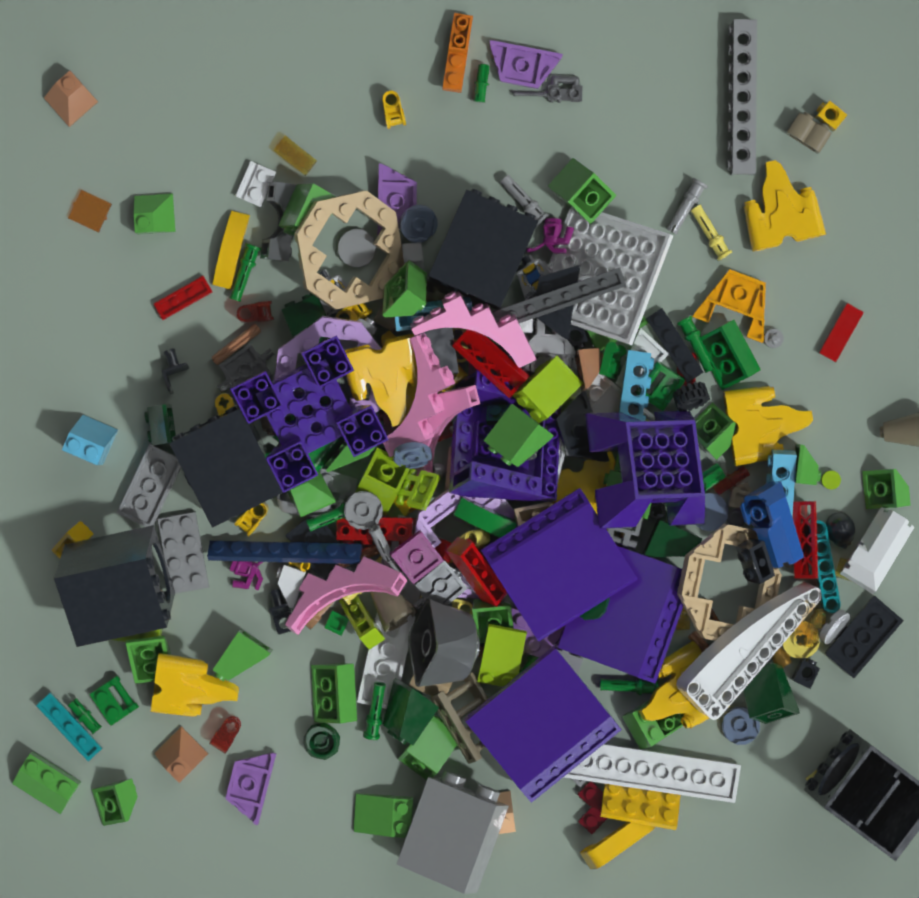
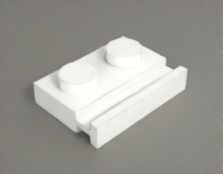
(255, 184)

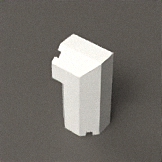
(877, 550)

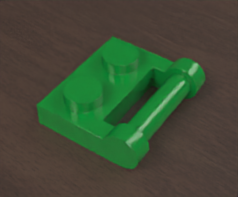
(611, 360)
(664, 389)
(109, 704)

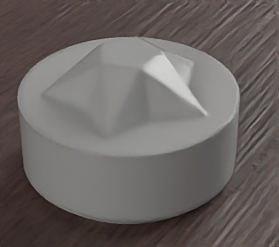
(773, 338)

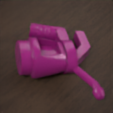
(552, 231)
(246, 569)

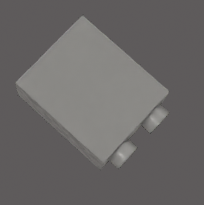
(453, 832)

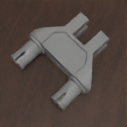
(549, 346)

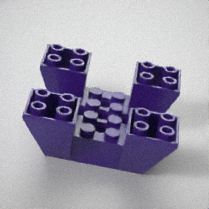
(276, 399)
(641, 449)

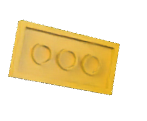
(640, 806)

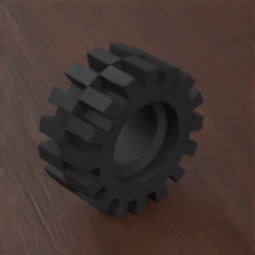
(691, 396)

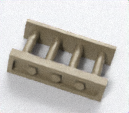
(453, 718)

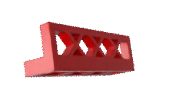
(492, 358)
(801, 523)

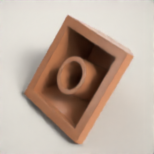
(70, 98)
(588, 365)
(180, 754)

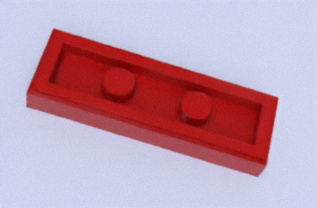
(183, 298)
(841, 332)

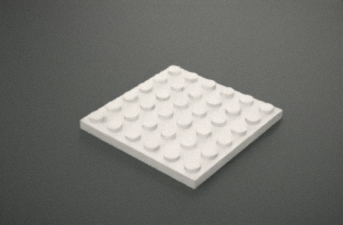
(604, 247)

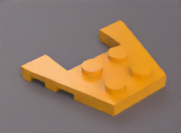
(740, 295)

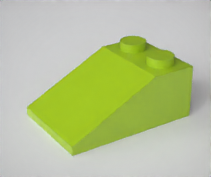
(501, 655)

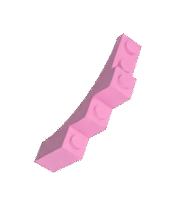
(480, 319)
(453, 402)
(427, 403)
(341, 583)

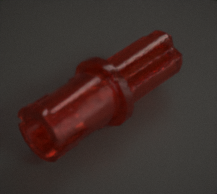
(731, 480)

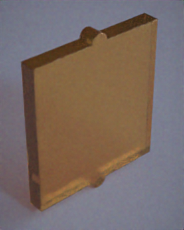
(90, 211)

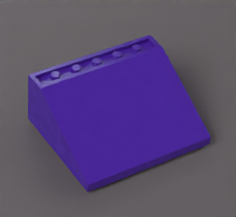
(482, 473)
(559, 564)
(637, 621)
(542, 724)

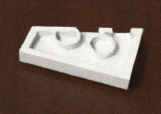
(646, 344)

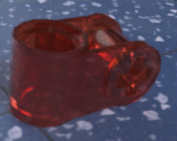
(257, 312)
(224, 736)

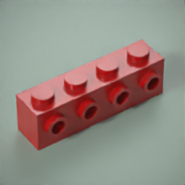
(392, 528)
(476, 571)

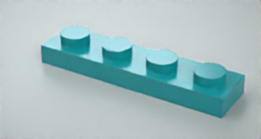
(69, 726)

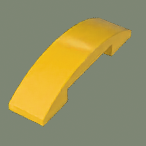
(230, 249)

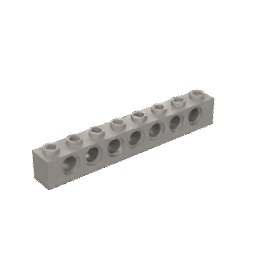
(747, 28)

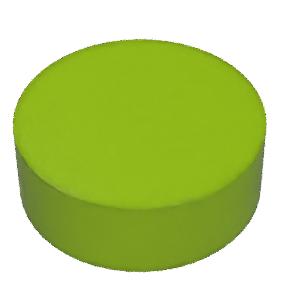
(831, 480)

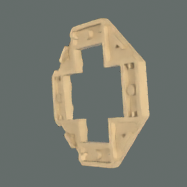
(312, 258)
(692, 570)

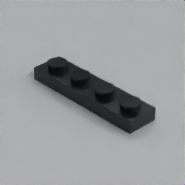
(674, 345)

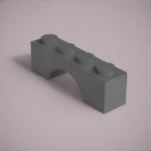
(278, 245)

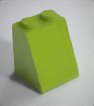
(547, 389)
(383, 478)

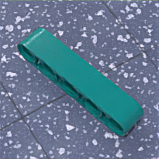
(829, 574)

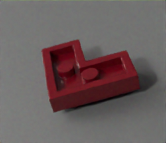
(593, 797)

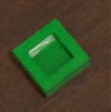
(336, 623)

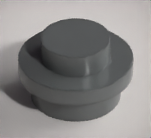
(735, 518)

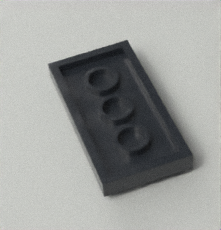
(302, 534)
(864, 636)

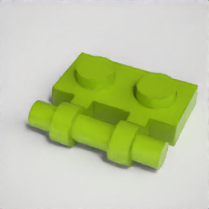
(422, 491)

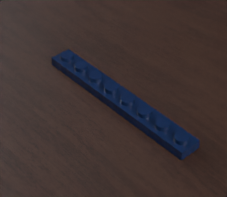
(284, 552)

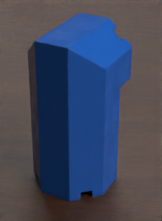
(773, 523)

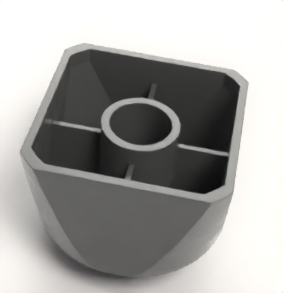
(442, 644)

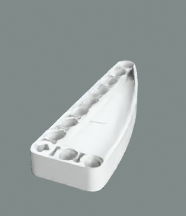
(744, 649)

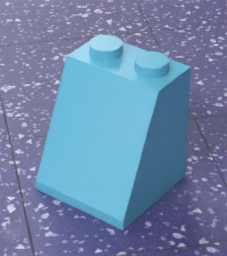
(90, 440)

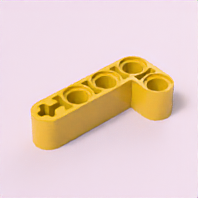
(601, 853)

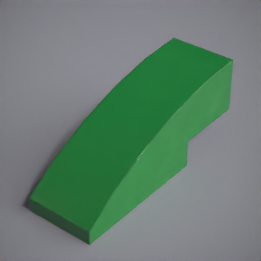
(484, 518)

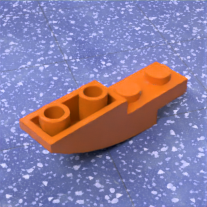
(457, 52)

